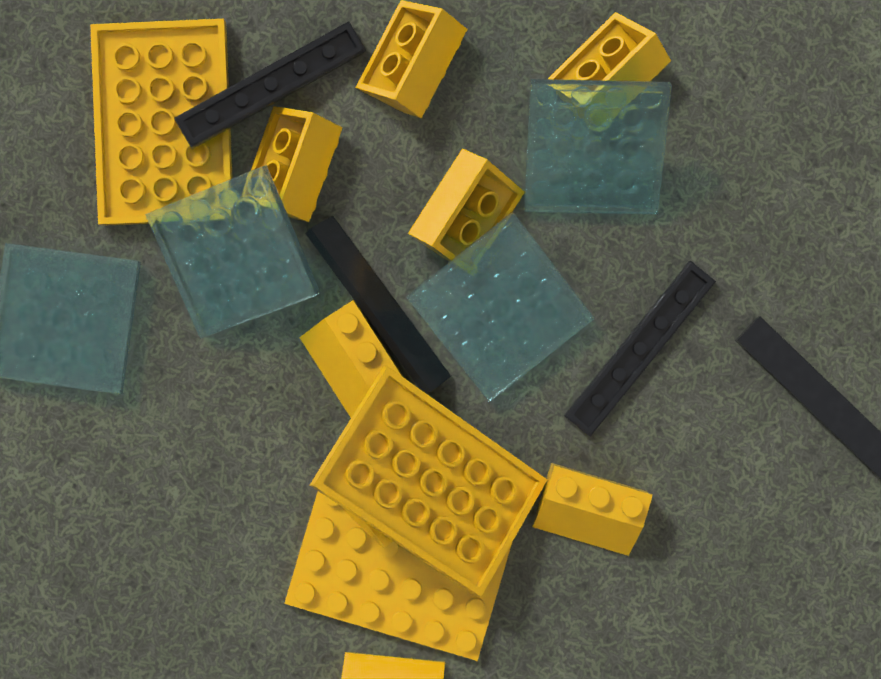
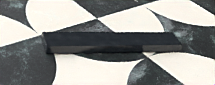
(269, 85)
(378, 304)
(639, 348)
(813, 392)

